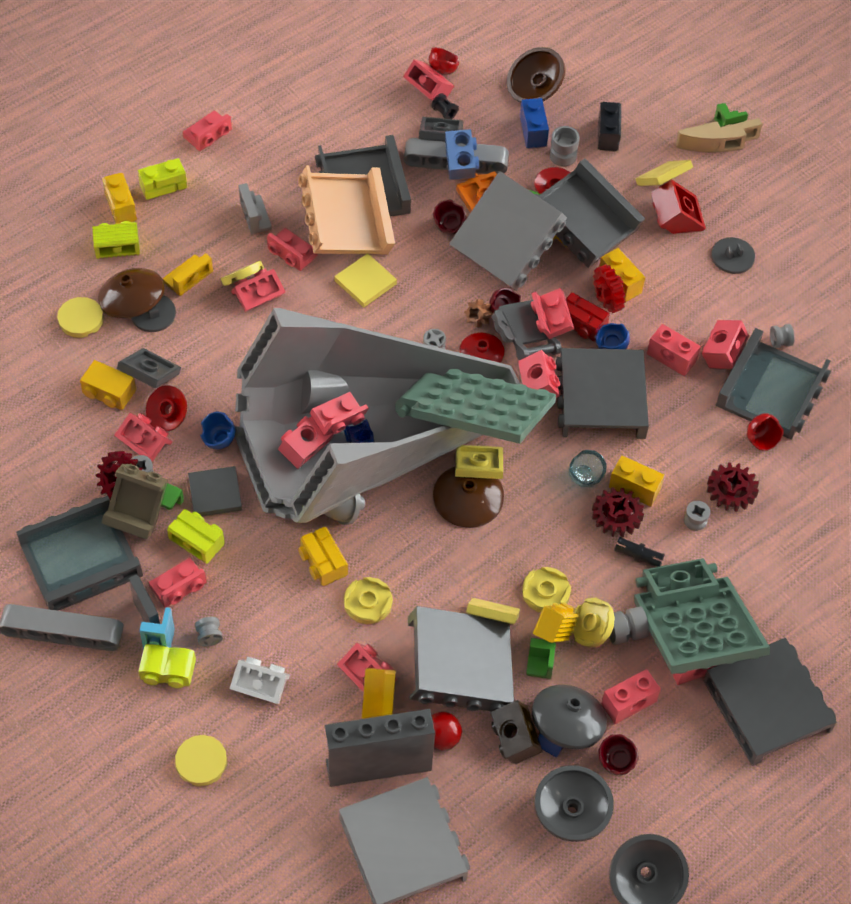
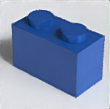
(534, 123)

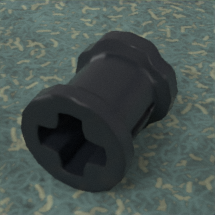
(444, 106)

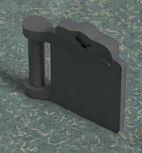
(518, 325)

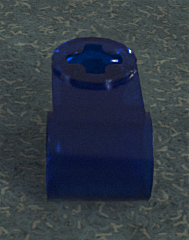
(359, 433)

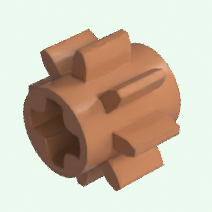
(478, 313)

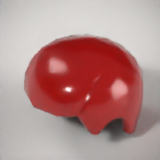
(443, 61)
(764, 431)
(447, 730)

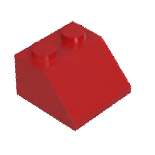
(677, 208)

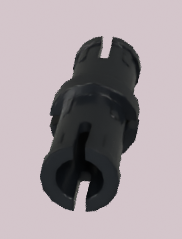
(639, 552)

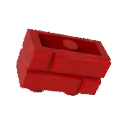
(586, 316)

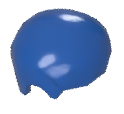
(613, 336)
(217, 430)

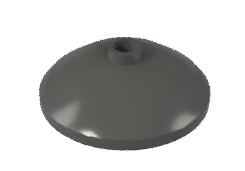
(569, 716)
(579, 789)
(666, 875)

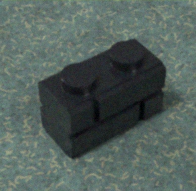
(609, 126)

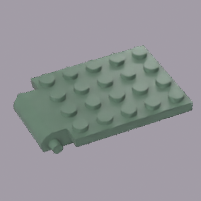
(476, 404)
(697, 617)

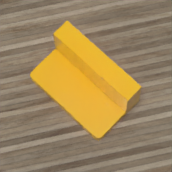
(189, 273)
(378, 692)

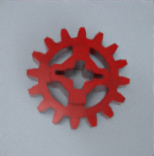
(609, 288)

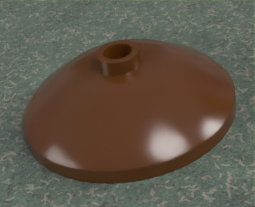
(533, 68)
(131, 292)
(467, 506)

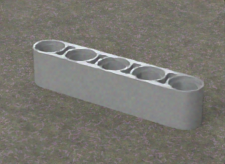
(433, 155)
(61, 627)

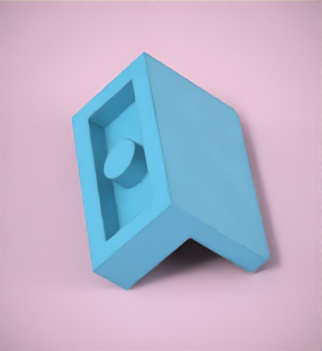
(158, 634)

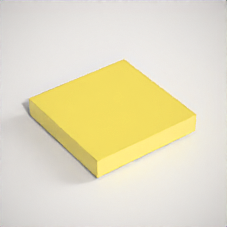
(664, 173)
(365, 280)
(479, 462)
(493, 611)

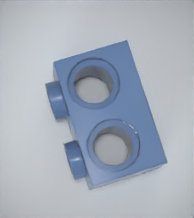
(458, 154)

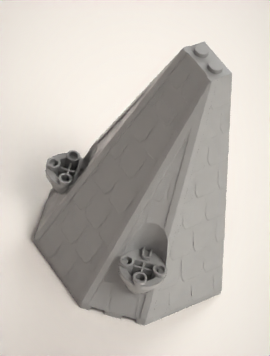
(311, 360)

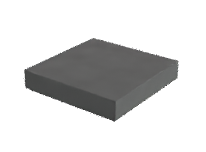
(435, 128)
(149, 368)
(215, 491)
(142, 601)

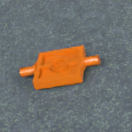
(474, 188)

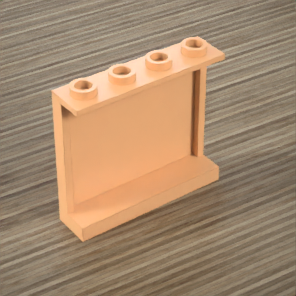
(346, 212)

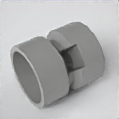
(564, 146)
(631, 624)

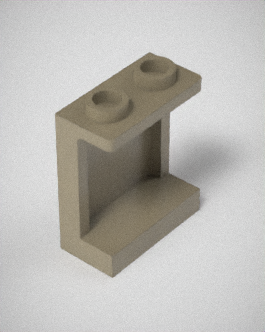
(135, 501)

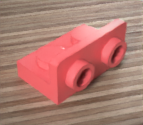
(208, 130)
(291, 248)
(258, 290)
(552, 313)
(338, 413)
(142, 436)
(178, 582)
(358, 660)

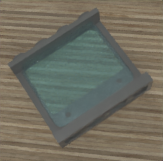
(772, 384)
(77, 555)

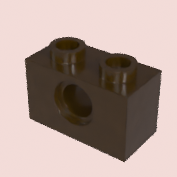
(525, 742)

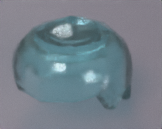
(587, 468)

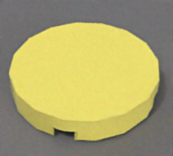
(242, 273)
(80, 317)
(545, 588)
(368, 600)
(594, 622)
(201, 760)

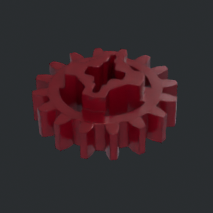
(109, 468)
(744, 487)
(617, 511)

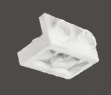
(259, 680)

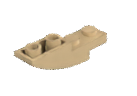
(713, 138)

